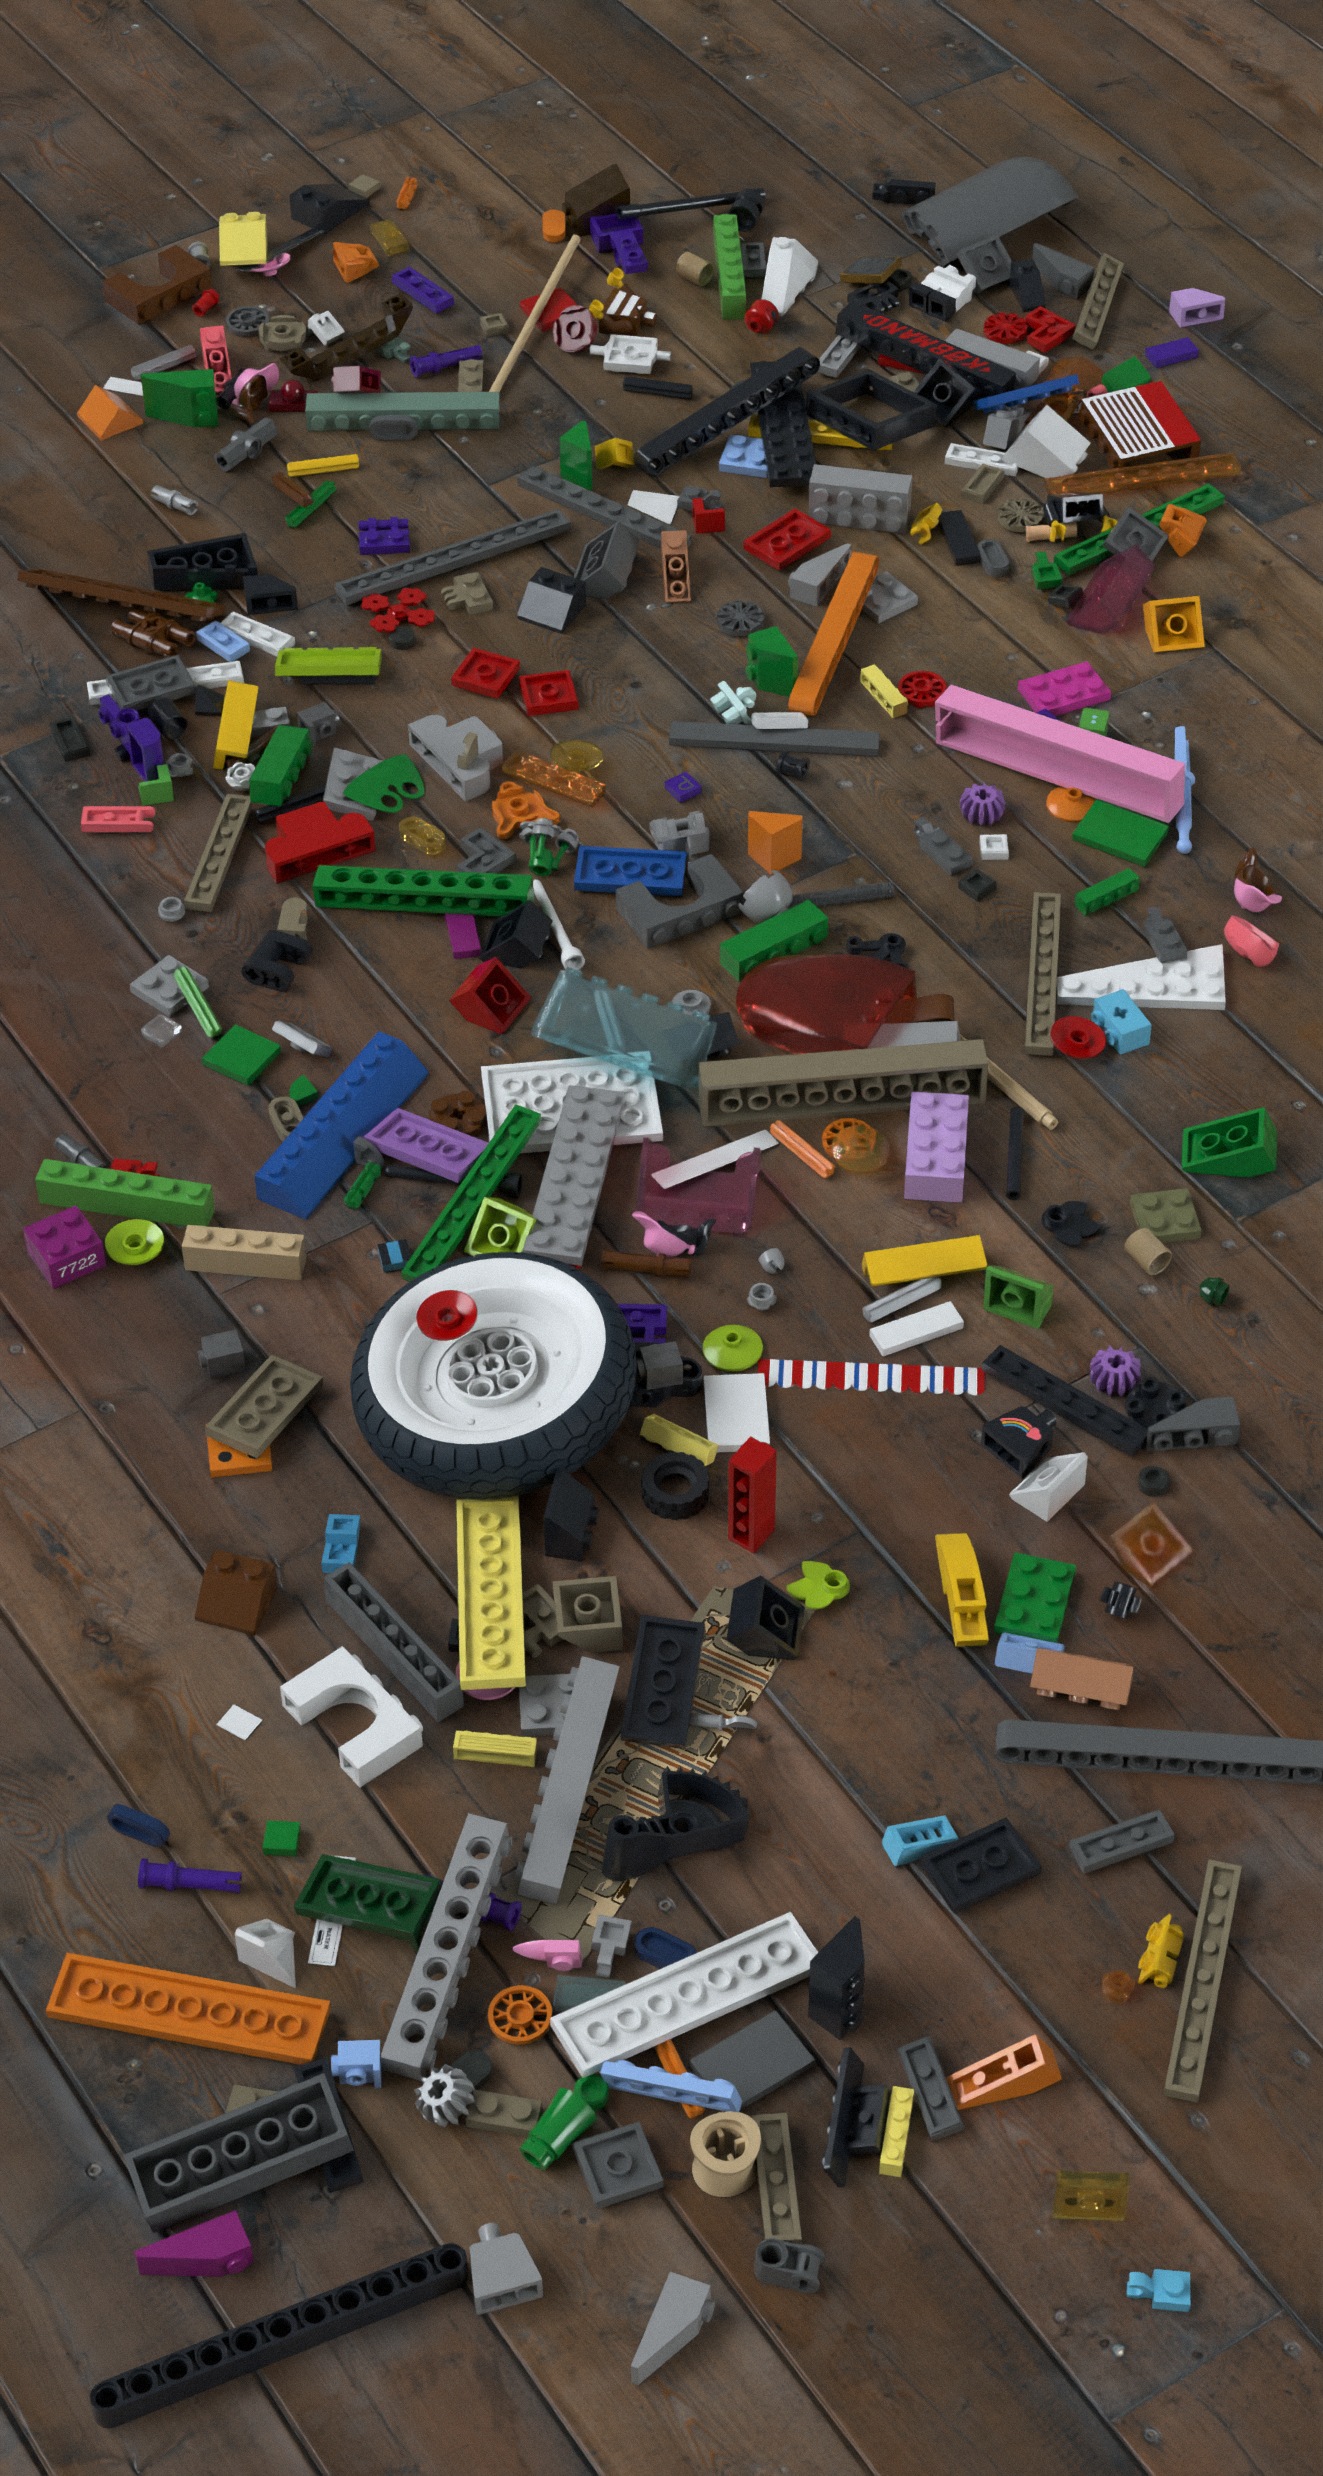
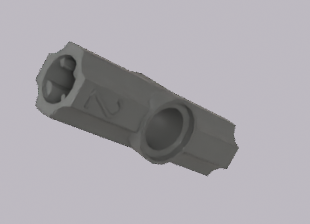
(245, 444)

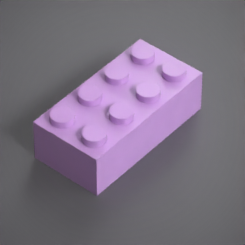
(936, 1147)

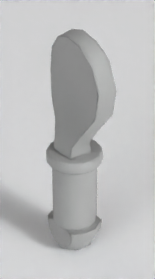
(719, 1722)

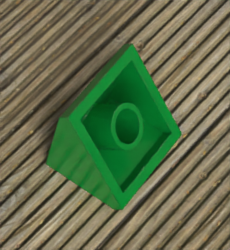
(576, 456)

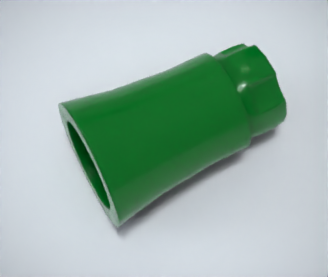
(557, 2129)

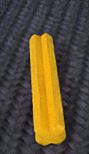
(323, 465)

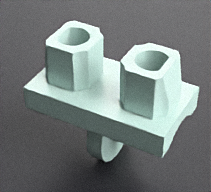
(726, 698)

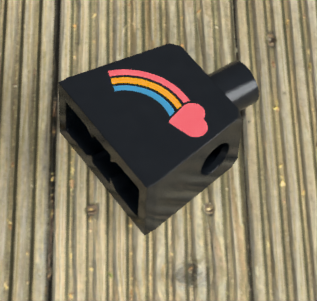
(1019, 1438)

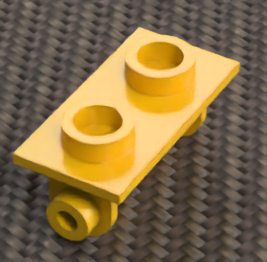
(1162, 1940)

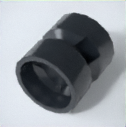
(748, 208)

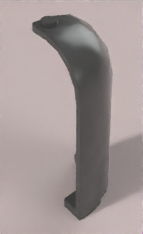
(989, 204)

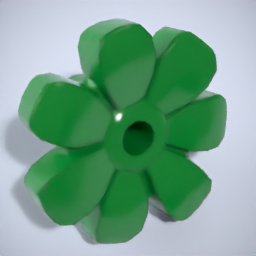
(202, 593)

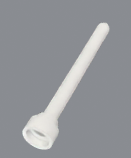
(571, 956)

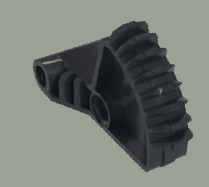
(679, 1830)

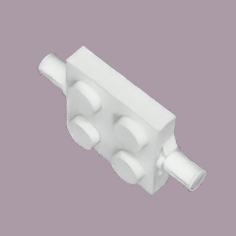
(630, 354)

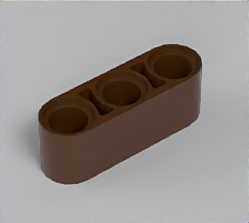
(923, 1009)

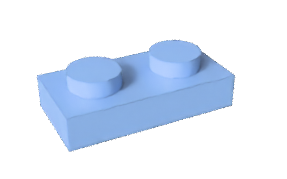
(223, 641)

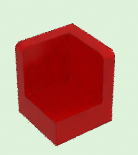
(707, 520)

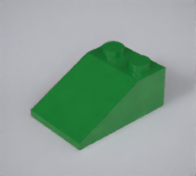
(181, 397)
(1231, 1145)

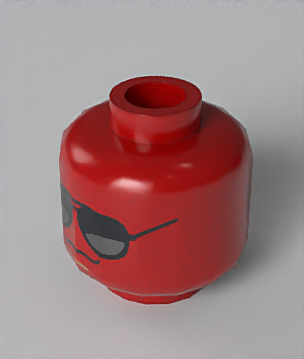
(762, 315)

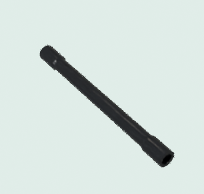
(636, 210)

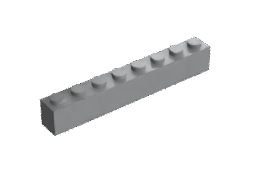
(568, 1780)

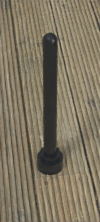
(510, 1184)

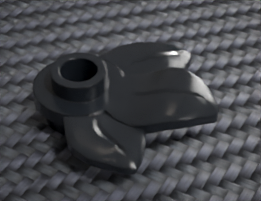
(1069, 1222)

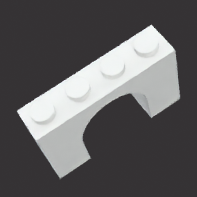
(344, 1680)

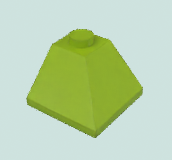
(499, 1228)

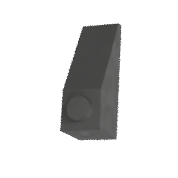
(1063, 272)

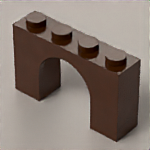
(141, 303)

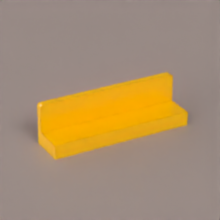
(235, 722)
(924, 1260)

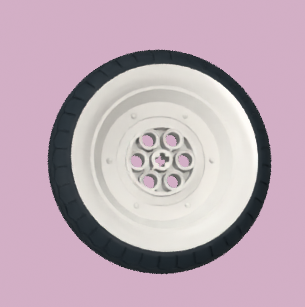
(510, 1399)

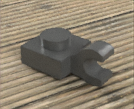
(689, 493)

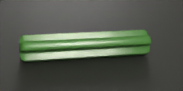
(197, 1002)

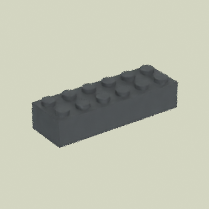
(238, 2153)

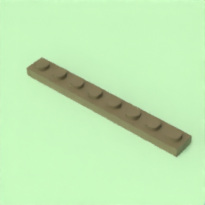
(1042, 973)
(1202, 1981)

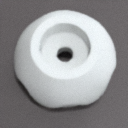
(239, 776)

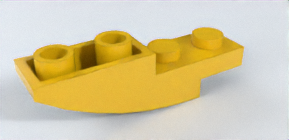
(963, 1588)

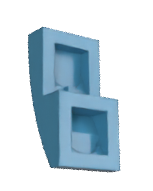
(341, 1541)

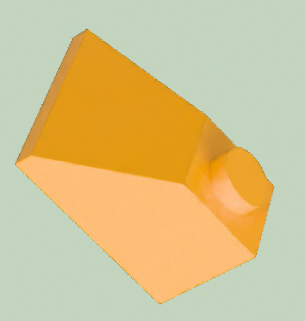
(1174, 624)

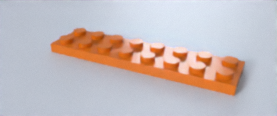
(189, 2009)

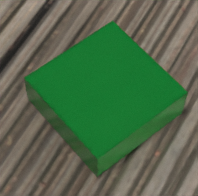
(281, 1838)

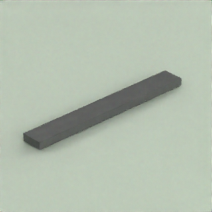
(790, 740)

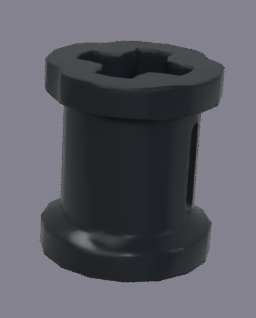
(784, 762)

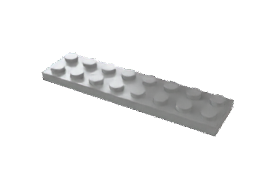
(575, 1174)

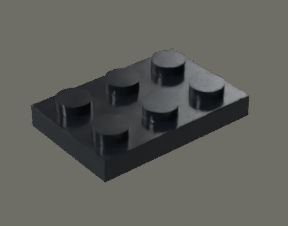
(980, 1865)

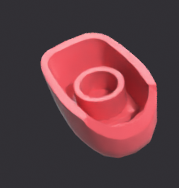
(1250, 941)

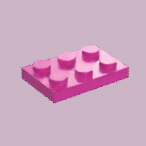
(1064, 689)

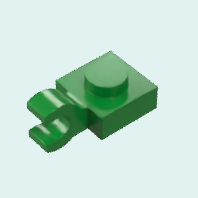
(1045, 574)

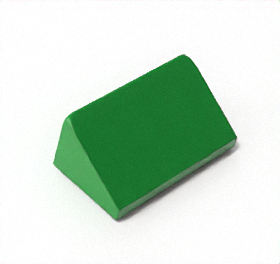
(1126, 375)

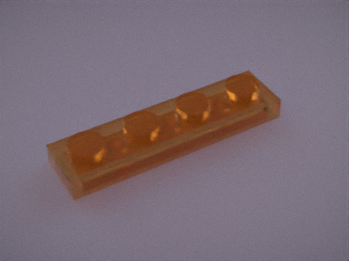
(554, 778)

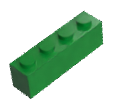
(280, 765)
(776, 937)

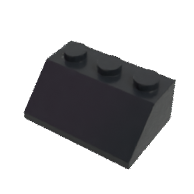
(838, 1982)

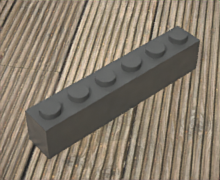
(393, 1642)

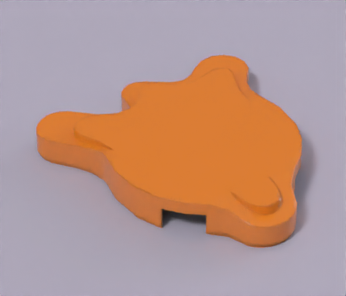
(517, 806)

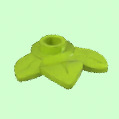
(819, 1585)

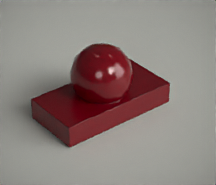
(290, 397)

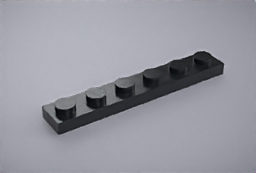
(1065, 1400)

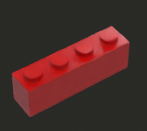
(752, 1494)

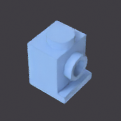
(358, 2062)

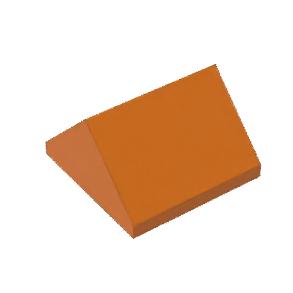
(107, 414)
(774, 839)

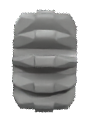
(444, 2095)

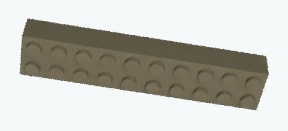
(838, 1082)

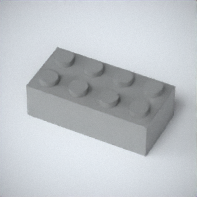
(860, 498)

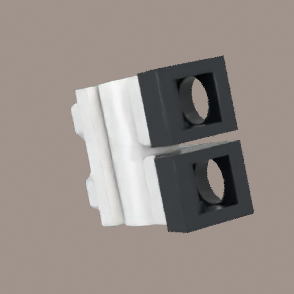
(943, 290)

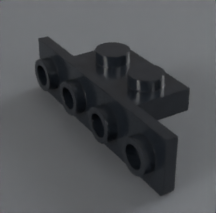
(857, 2118)

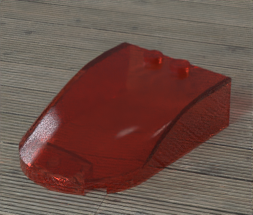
(821, 1000)

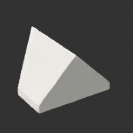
(267, 1949)

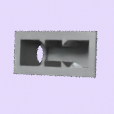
(502, 2271)

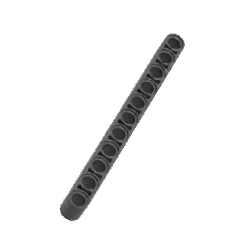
(1160, 1751)

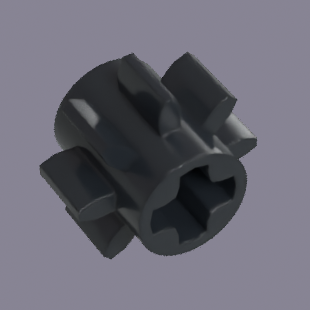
(1120, 1599)

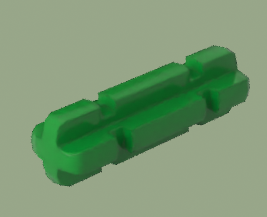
(362, 1185)

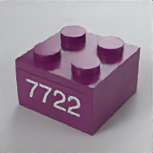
(64, 1246)

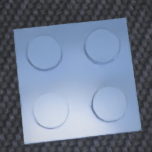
(743, 457)

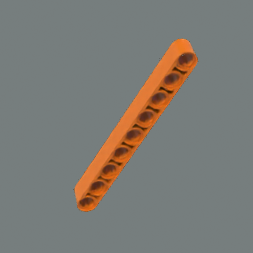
(833, 634)

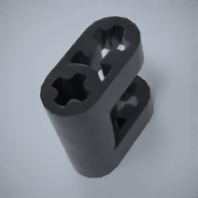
(263, 966)

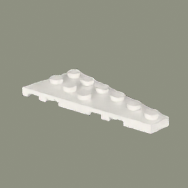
(1180, 983)

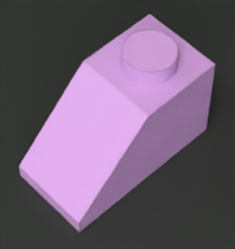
(1196, 307)

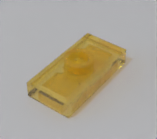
(389, 237)

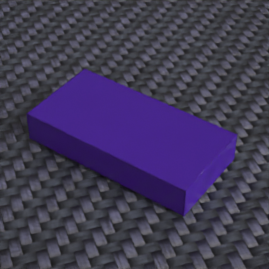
(1171, 352)

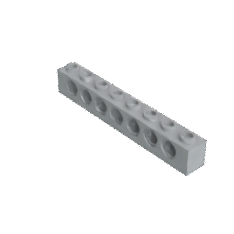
(477, 1837)

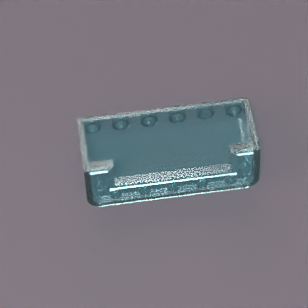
(625, 1028)

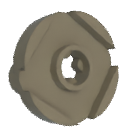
(282, 333)

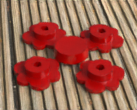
(398, 612)

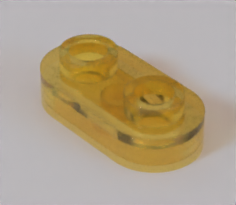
(422, 835)

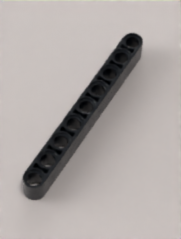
(726, 411)

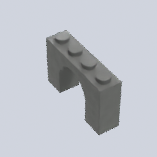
(660, 923)

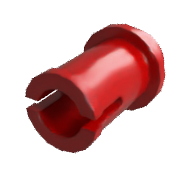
(208, 299)

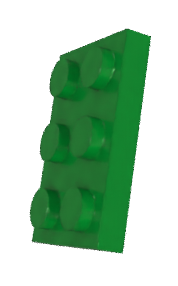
(1035, 1597)

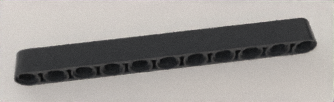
(272, 2349)

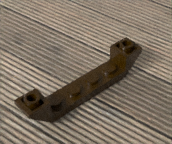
(396, 313)

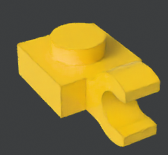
(926, 521)

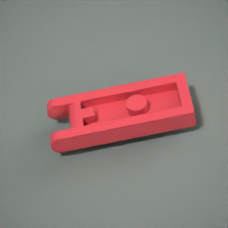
(117, 819)

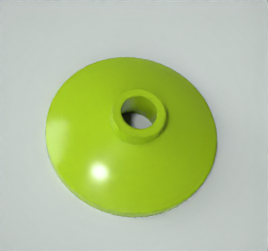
(134, 1242)
(732, 1348)

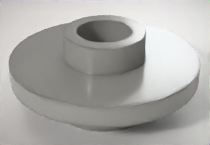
(693, 1001)

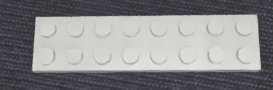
(685, 1994)

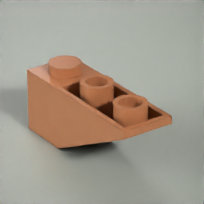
(675, 566)

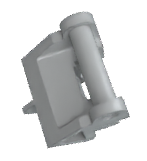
(692, 840)

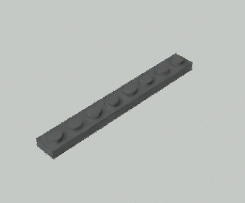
(593, 505)

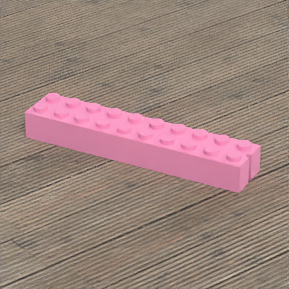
(1060, 753)

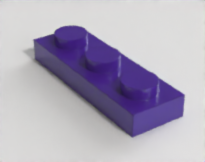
(422, 289)

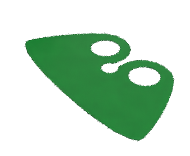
(374, 783)

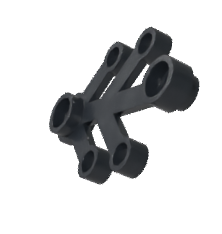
(888, 946)

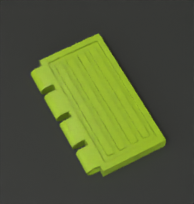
(328, 661)

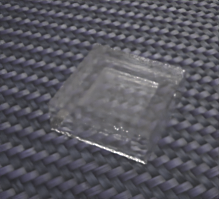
(161, 1030)

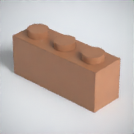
(1082, 1678)

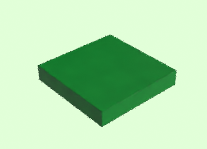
(241, 1055)

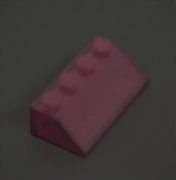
(1112, 592)

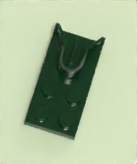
(369, 1898)

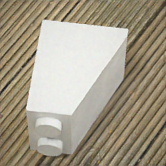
(1048, 446)

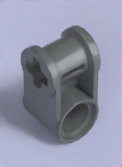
(791, 2265)

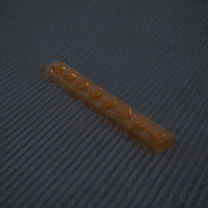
(1146, 475)

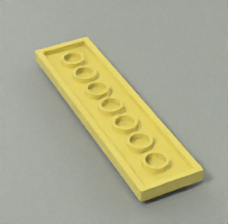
(490, 1594)

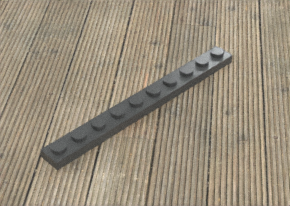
(452, 556)

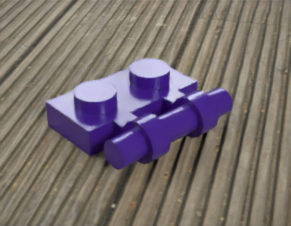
(386, 540)
(646, 1320)

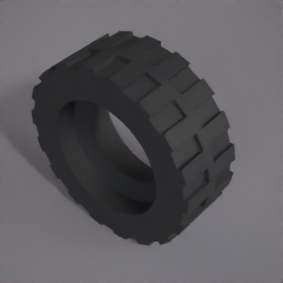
(675, 1465)

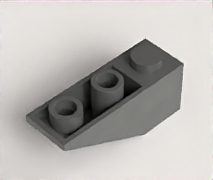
(1199, 1425)

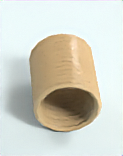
(694, 269)
(1148, 1251)

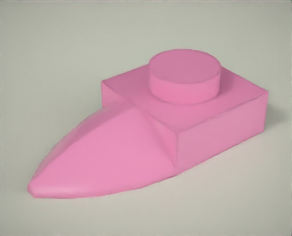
(558, 1954)

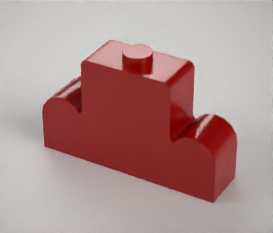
(316, 838)

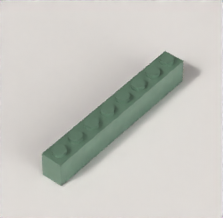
(429, 409)

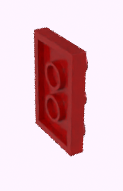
(787, 539)

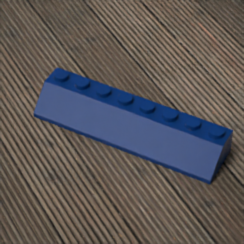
(322, 1143)

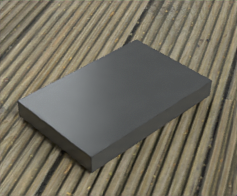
(149, 682)
(755, 2059)

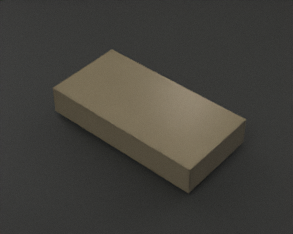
(982, 484)

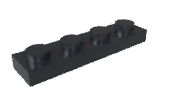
(343, 2170)

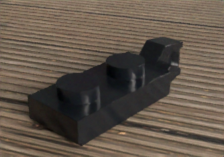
(903, 191)

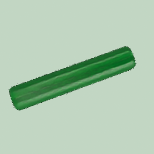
(319, 496)

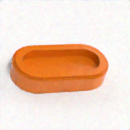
(554, 226)

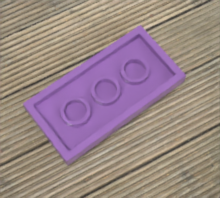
(426, 1144)

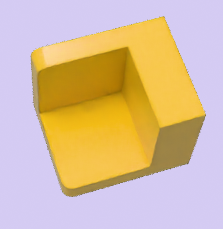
(614, 452)

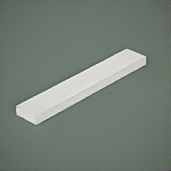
(208, 676)

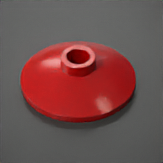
(1078, 1037)
(446, 1315)

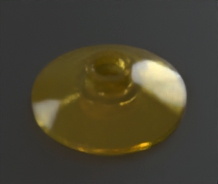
(576, 755)
(858, 1157)

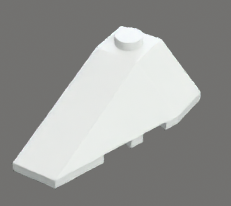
(787, 272)

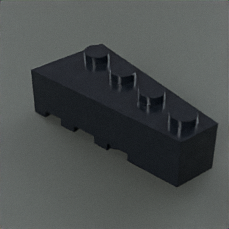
(214, 562)

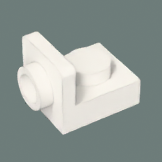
(325, 328)

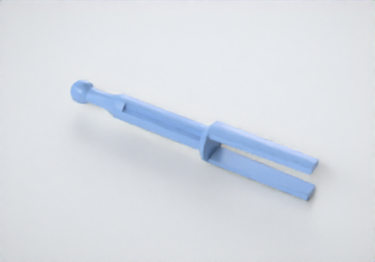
(1184, 816)

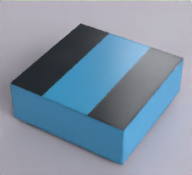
(394, 1255)

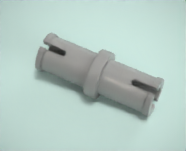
(174, 500)

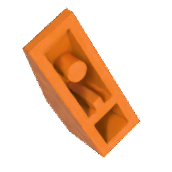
(1006, 2074)

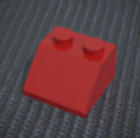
(490, 997)

